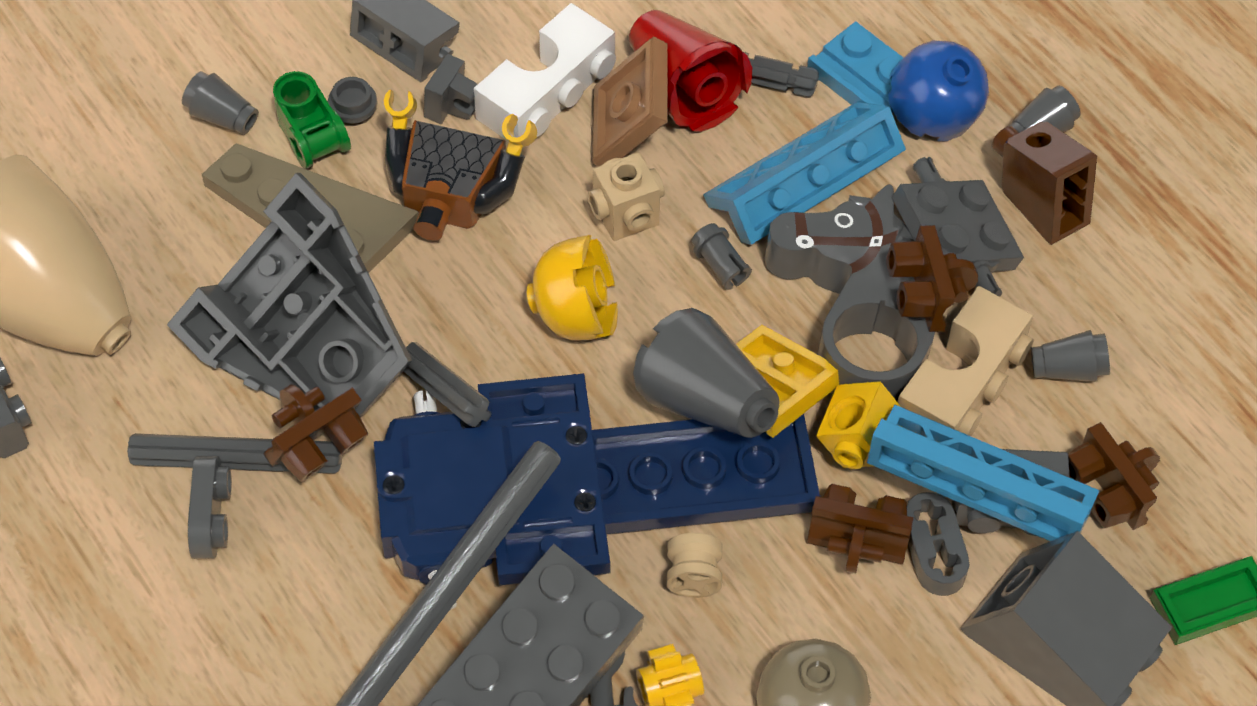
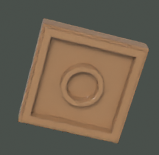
(630, 102)

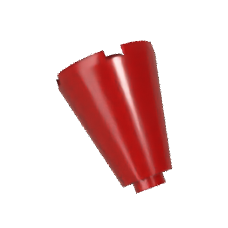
(701, 70)

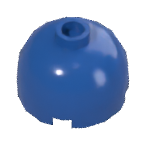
(939, 90)

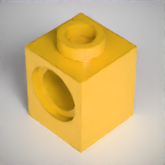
(853, 420)

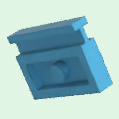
(857, 66)

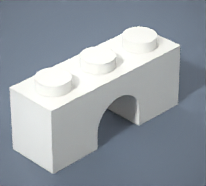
(576, 54)

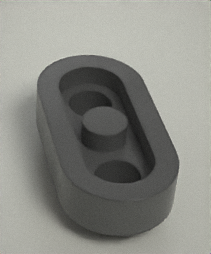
(205, 522)

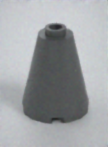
(704, 376)

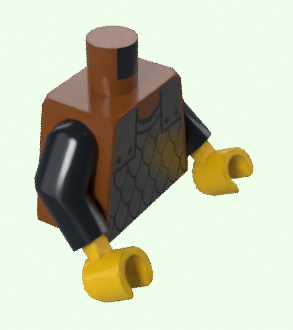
(450, 171)

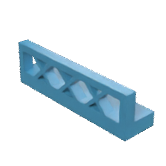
(808, 169)
(980, 484)

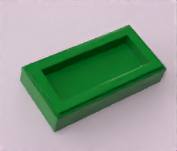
(1209, 600)

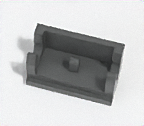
(404, 33)

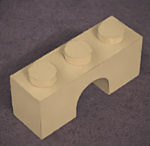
(989, 339)

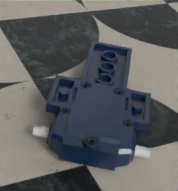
(443, 473)

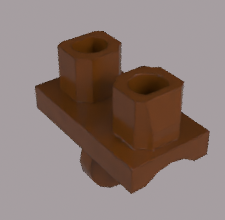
(937, 277)
(296, 444)
(1120, 473)
(859, 529)

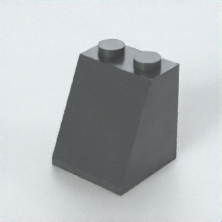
(1069, 624)

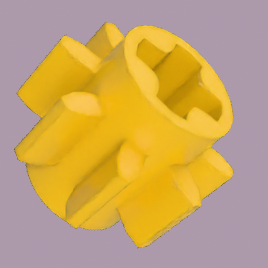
(670, 678)

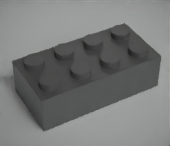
(543, 642)

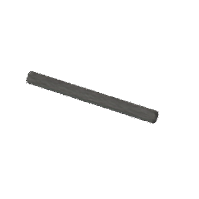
(452, 577)

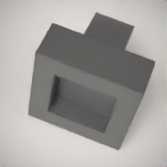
(449, 92)

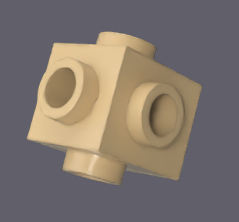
(626, 196)

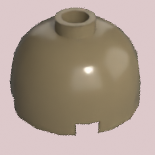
(813, 675)

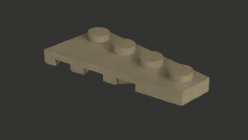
(254, 179)

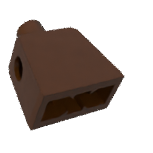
(1047, 178)

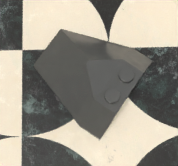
(297, 309)

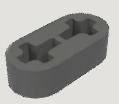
(946, 540)

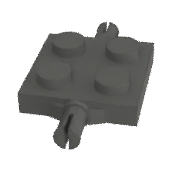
(964, 221)

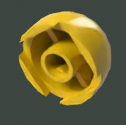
(572, 290)

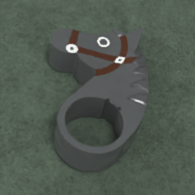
(848, 256)

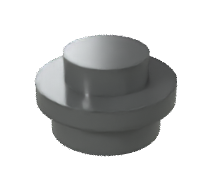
(353, 99)

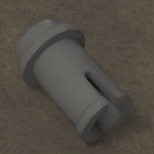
(714, 247)

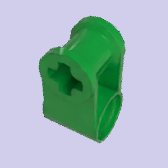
(308, 118)

